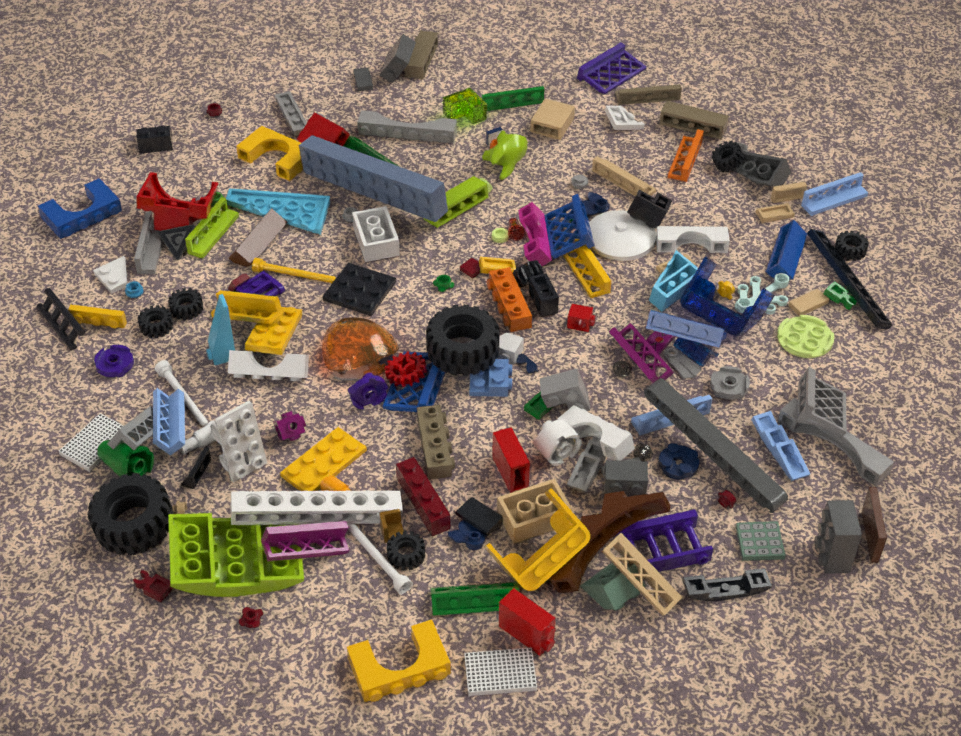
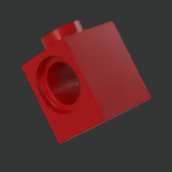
(580, 318)

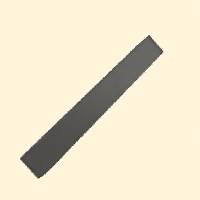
(716, 445)

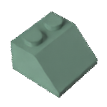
(611, 587)

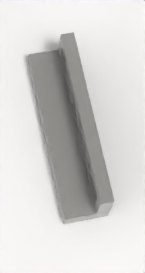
(148, 247)
(131, 430)

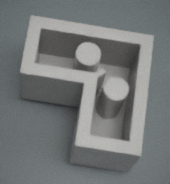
(565, 388)

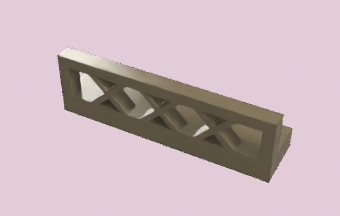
(648, 94)

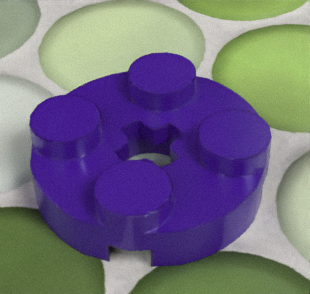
(114, 369)
(359, 391)

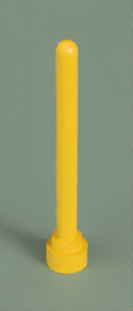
(260, 265)

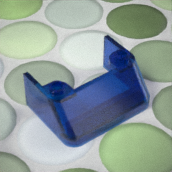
(699, 301)

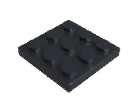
(359, 289)

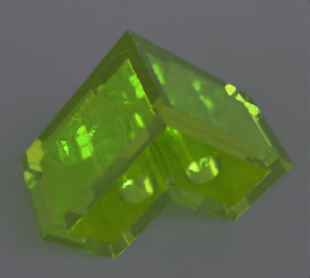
(465, 104)

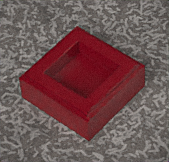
(470, 268)
(238, 281)

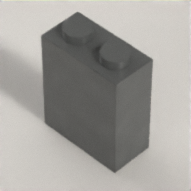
(397, 58)

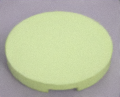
(805, 336)

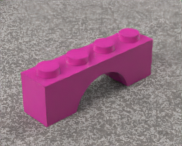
(534, 223)

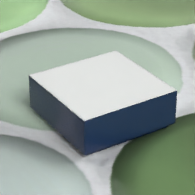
(492, 134)

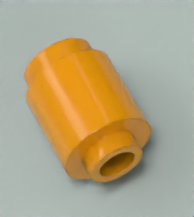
(333, 484)

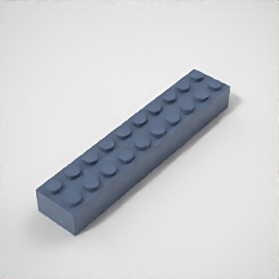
(374, 178)

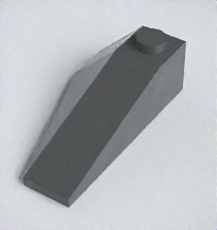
(764, 169)

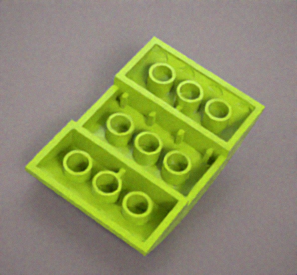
(225, 558)

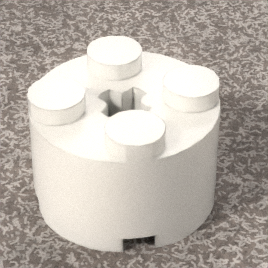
(557, 441)

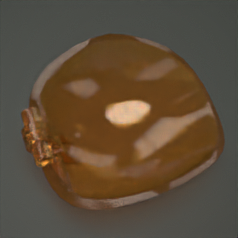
(355, 343)

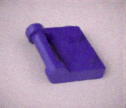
(260, 284)

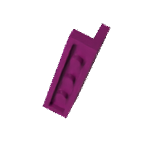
(635, 355)
(303, 536)

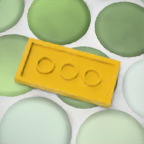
(275, 336)
(324, 459)

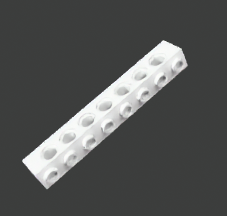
(311, 506)

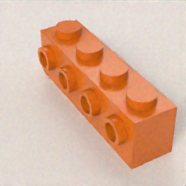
(509, 299)

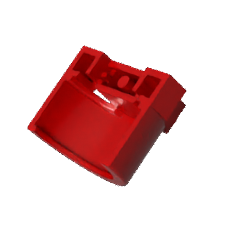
(169, 211)

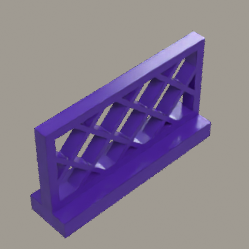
(603, 62)

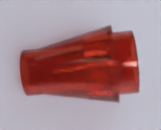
(515, 230)

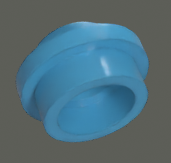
(134, 289)

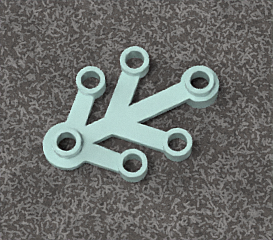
(780, 281)

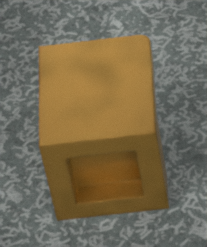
(390, 523)

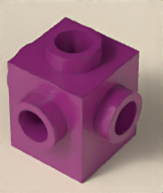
(283, 428)

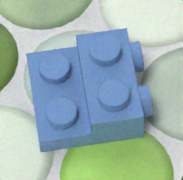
(493, 380)

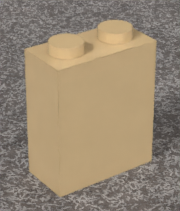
(552, 119)

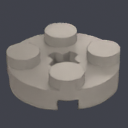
(733, 391)

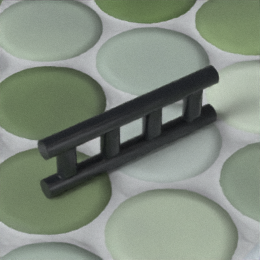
(68, 319)

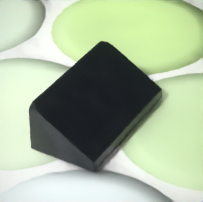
(197, 469)
(479, 516)

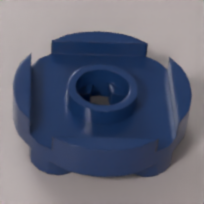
(678, 452)

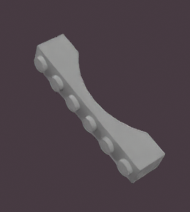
(375, 124)
(869, 462)

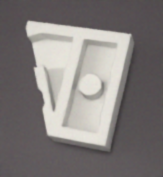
(622, 119)
(113, 275)

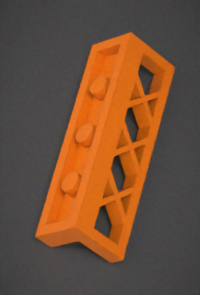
(689, 159)

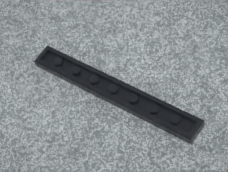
(849, 279)

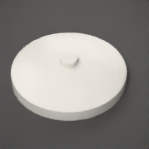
(621, 236)

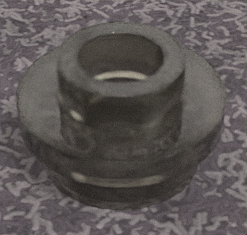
(622, 368)
(643, 451)

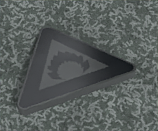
(175, 239)

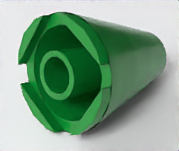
(125, 459)

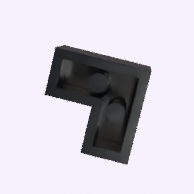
(649, 208)

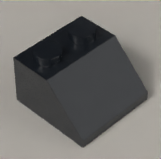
(154, 139)

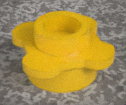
(726, 289)

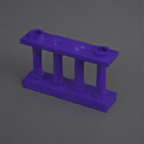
(667, 526)

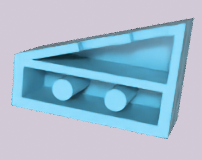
(672, 281)

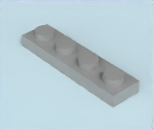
(291, 112)

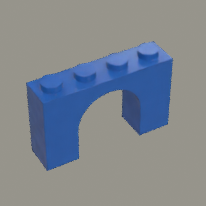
(66, 223)

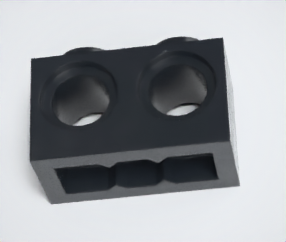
(543, 295)

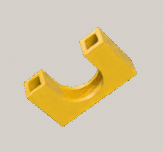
(267, 140)
(378, 681)

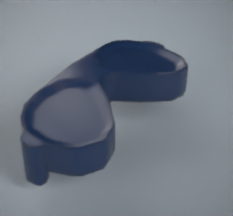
(531, 366)

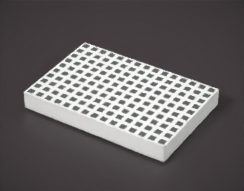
(84, 446)
(500, 671)

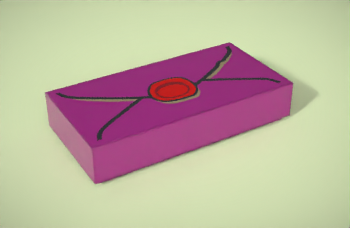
(658, 341)

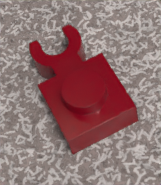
(154, 587)

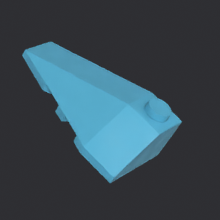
(220, 335)

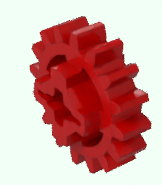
(405, 369)

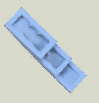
(780, 446)

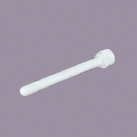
(164, 370)
(400, 582)

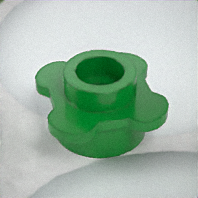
(443, 282)

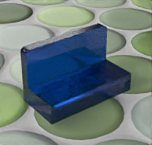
(695, 351)

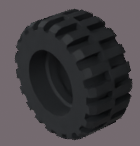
(462, 357)
(120, 496)

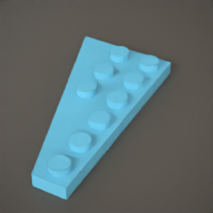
(297, 209)

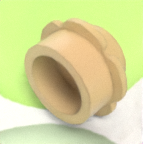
(179, 508)

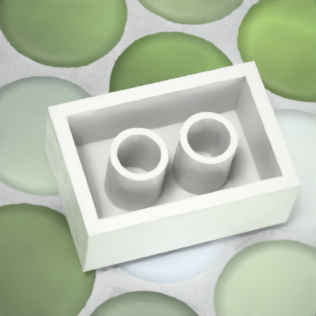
(376, 234)

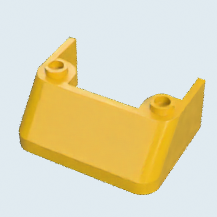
(555, 553)

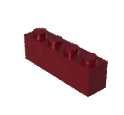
(423, 496)

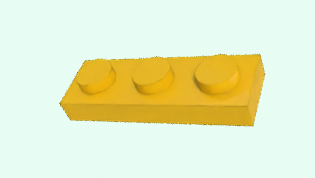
(98, 316)

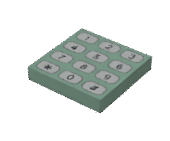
(760, 541)

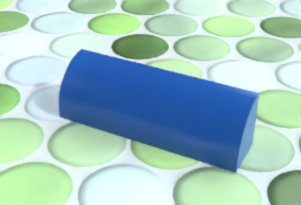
(787, 250)

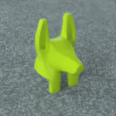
(507, 152)

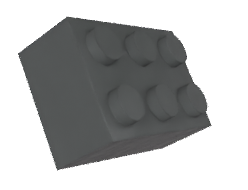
(838, 536)

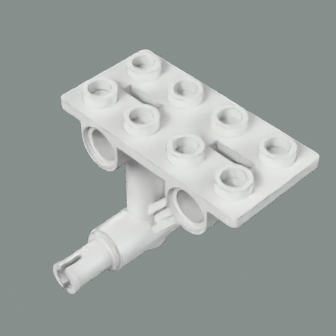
(239, 438)

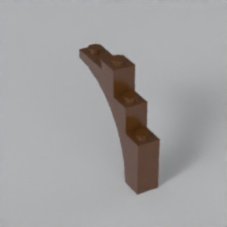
(616, 514)

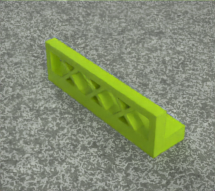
(212, 230)

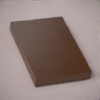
(874, 525)

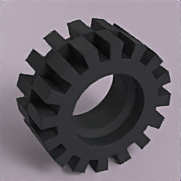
(725, 150)
(855, 239)
(183, 297)
(155, 329)
(407, 560)

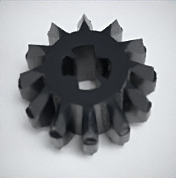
(525, 271)

